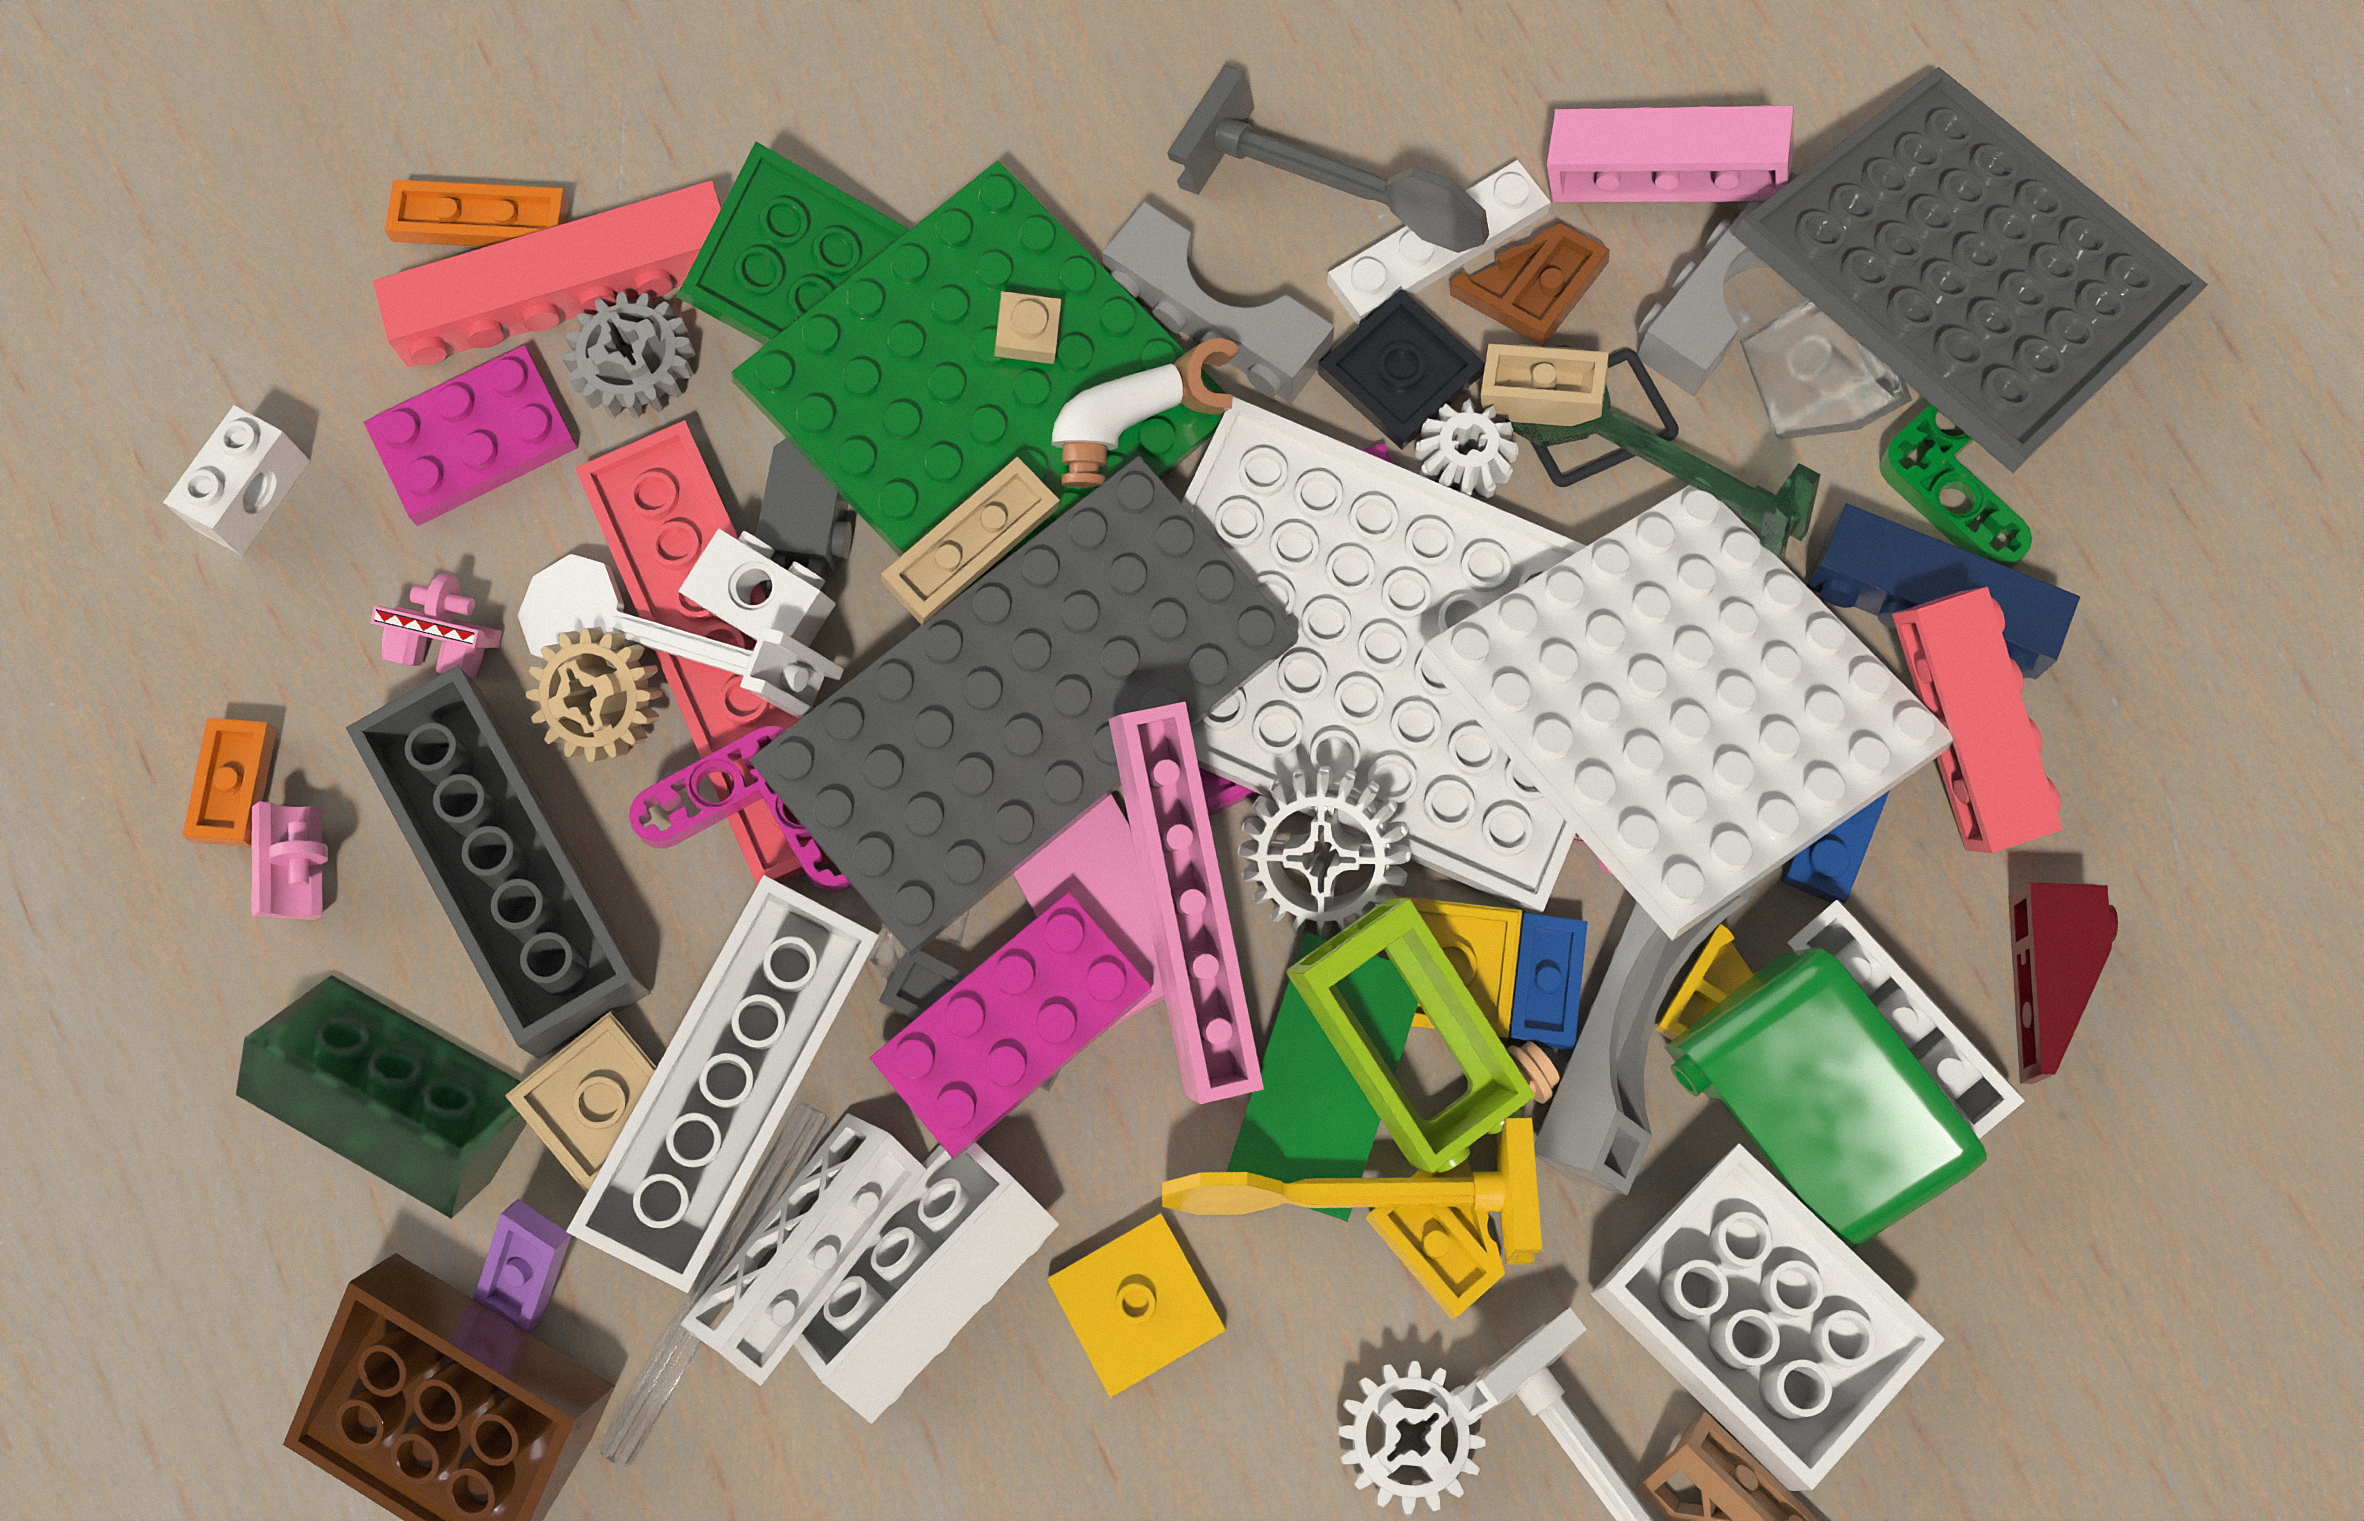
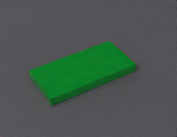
(1312, 1110)

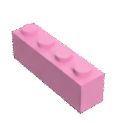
(1670, 154)

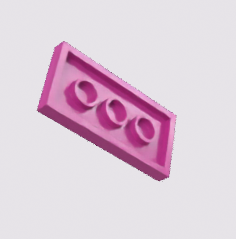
(1011, 1025)

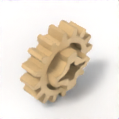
(567, 696)

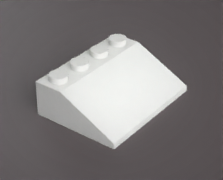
(1768, 1319)

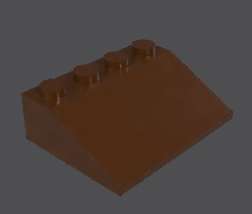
(443, 1403)

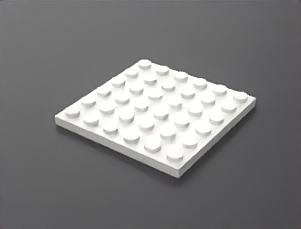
(1686, 705)

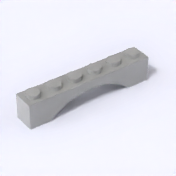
(1599, 1112)

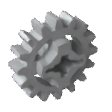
(604, 371)

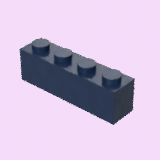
(1893, 568)

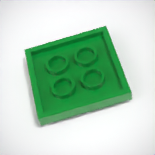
(781, 246)

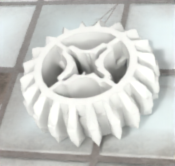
(1297, 851)

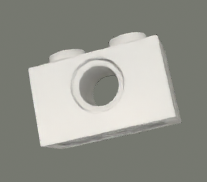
(237, 480)
(731, 570)

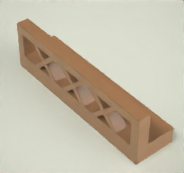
(1726, 1478)

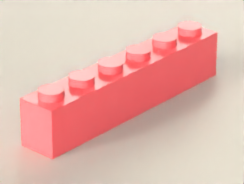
(545, 276)

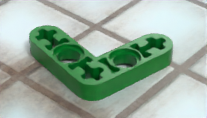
(1941, 471)

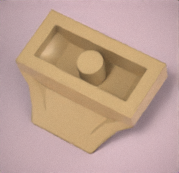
(1544, 383)

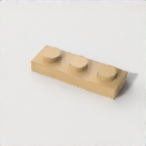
(969, 541)

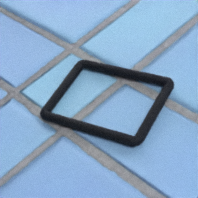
(1622, 455)

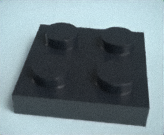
(1401, 368)

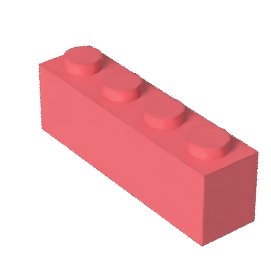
(1975, 692)

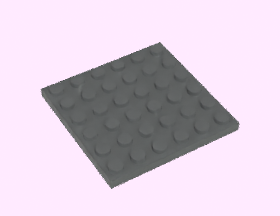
(1971, 265)

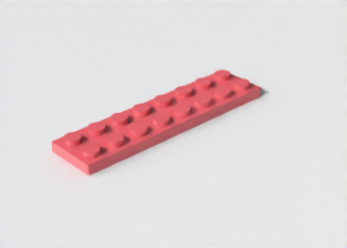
(657, 520)

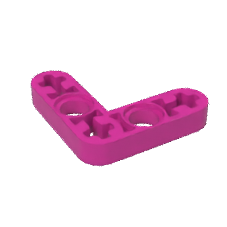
(722, 760)

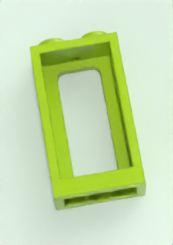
(1494, 1081)

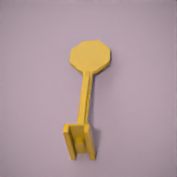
(1507, 1191)

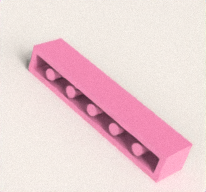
(1185, 903)

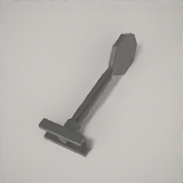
(1421, 199)

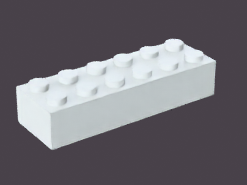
(723, 1085)

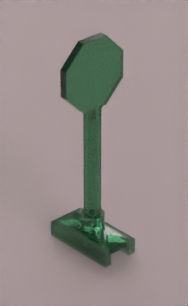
(1776, 514)

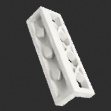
(812, 1248)

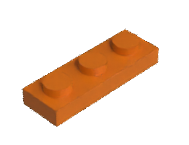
(470, 212)

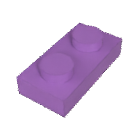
(522, 1265)

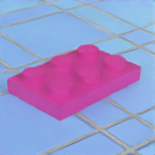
(470, 435)

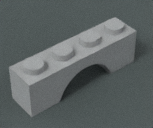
(1696, 327)
(1276, 341)

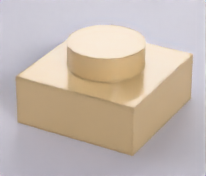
(1027, 327)

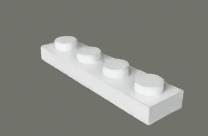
(1412, 264)

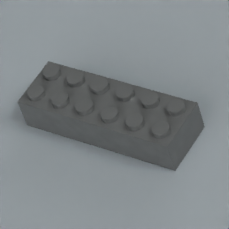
(497, 862)

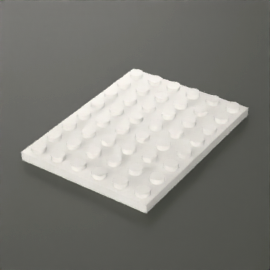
(1366, 575)

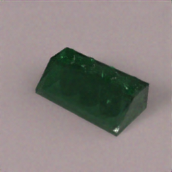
(383, 1094)

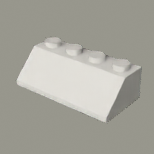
(923, 1278)

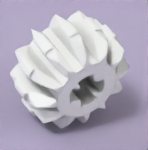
(1452, 435)

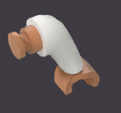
(1100, 414)

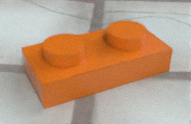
(229, 781)

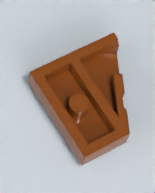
(1535, 283)

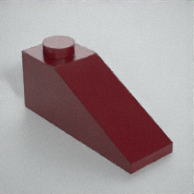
(2057, 957)

